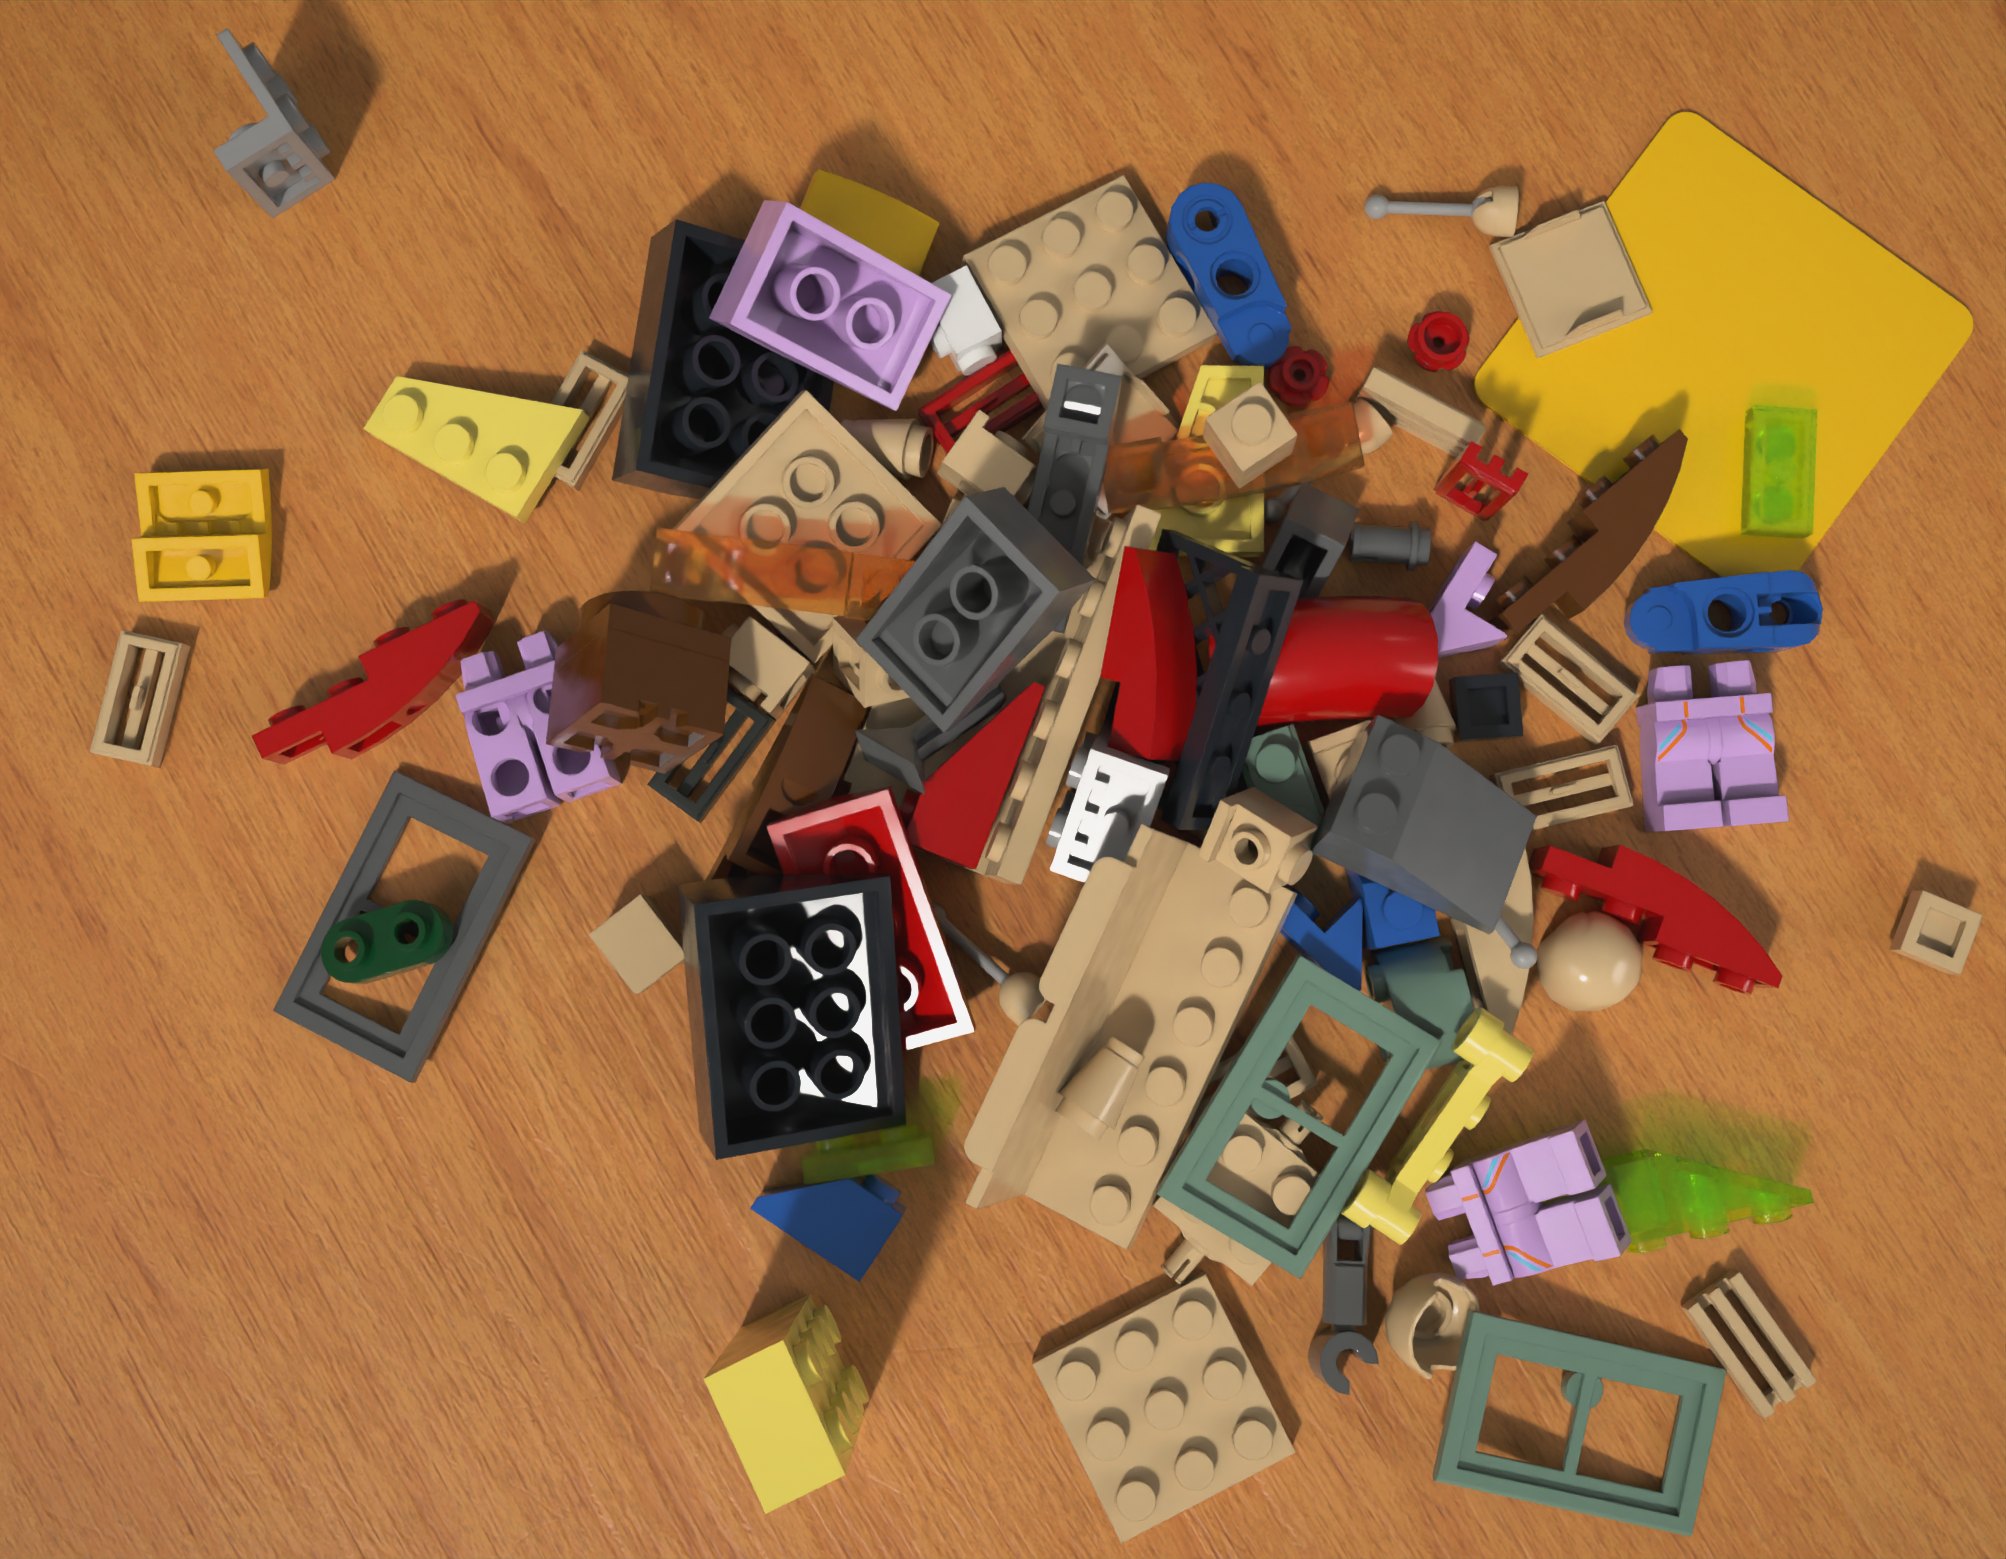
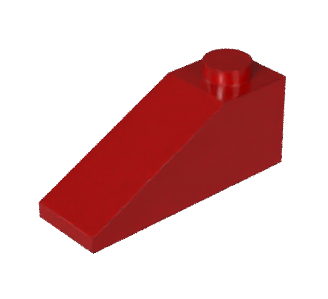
(970, 786)

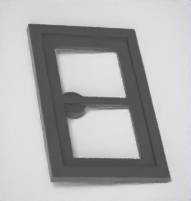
(302, 995)

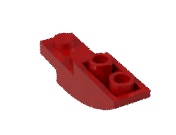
(404, 679)
(1678, 916)

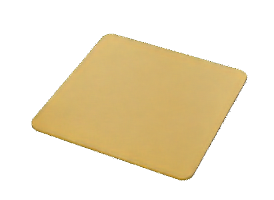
(1750, 306)

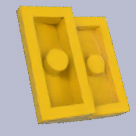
(871, 219)
(203, 535)

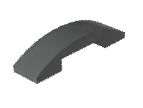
(1074, 457)

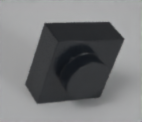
(1486, 707)

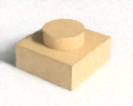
(1936, 932)

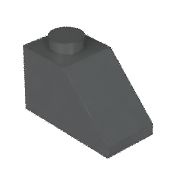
(1311, 538)

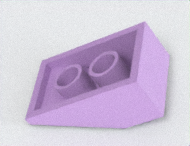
(830, 303)

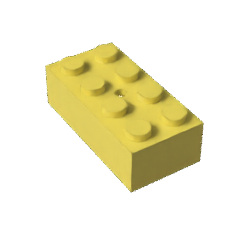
(789, 1401)

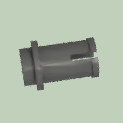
(1390, 544)

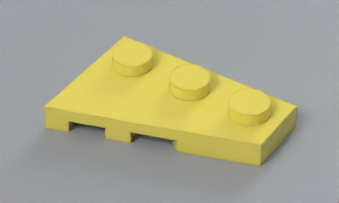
(479, 439)
(1227, 524)

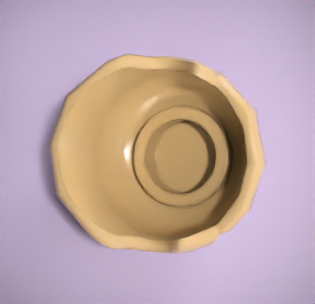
(1589, 962)
(1429, 1321)

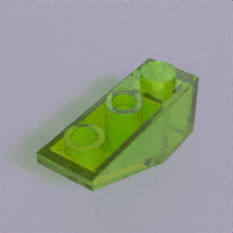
(1679, 1195)

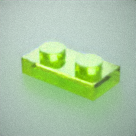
(1779, 472)
(843, 1158)

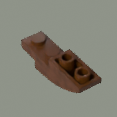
(1613, 529)
(794, 775)

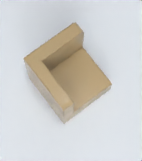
(640, 943)

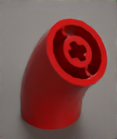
(1352, 660)

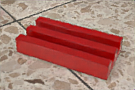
(943, 433)
(1483, 474)

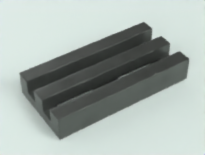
(729, 770)

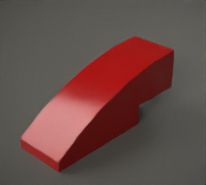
(1151, 657)

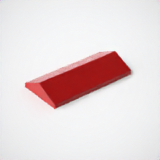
(868, 836)

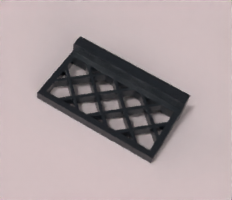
(1236, 681)

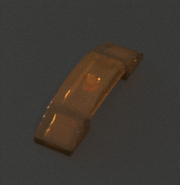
(1190, 473)
(773, 573)

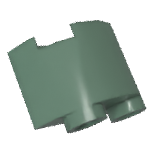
(1424, 989)

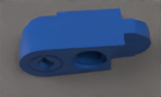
(1247, 324)
(1678, 621)

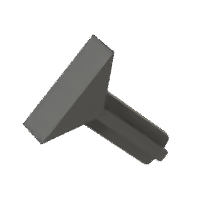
(904, 750)

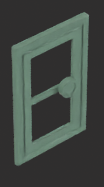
(1248, 1085)
(1587, 1359)

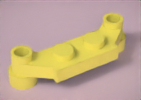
(1426, 1151)

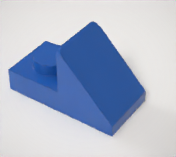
(1335, 945)

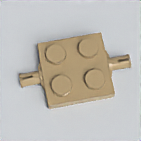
(1263, 1171)

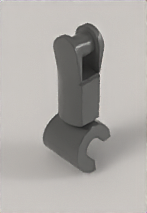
(1342, 1305)

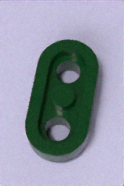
(383, 943)

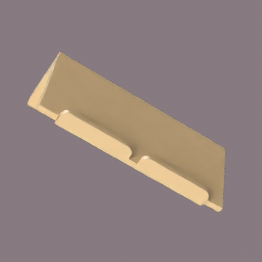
(1068, 669)
(1163, 964)

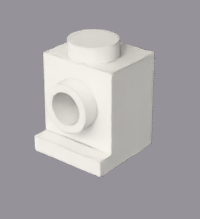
(967, 325)

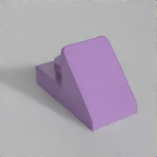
(1465, 586)

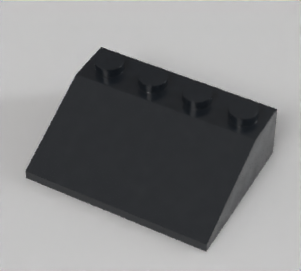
(693, 384)
(792, 1008)

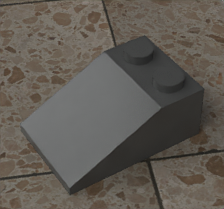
(973, 605)
(1424, 825)

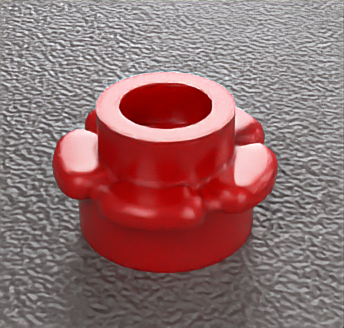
(1443, 326)
(1296, 392)

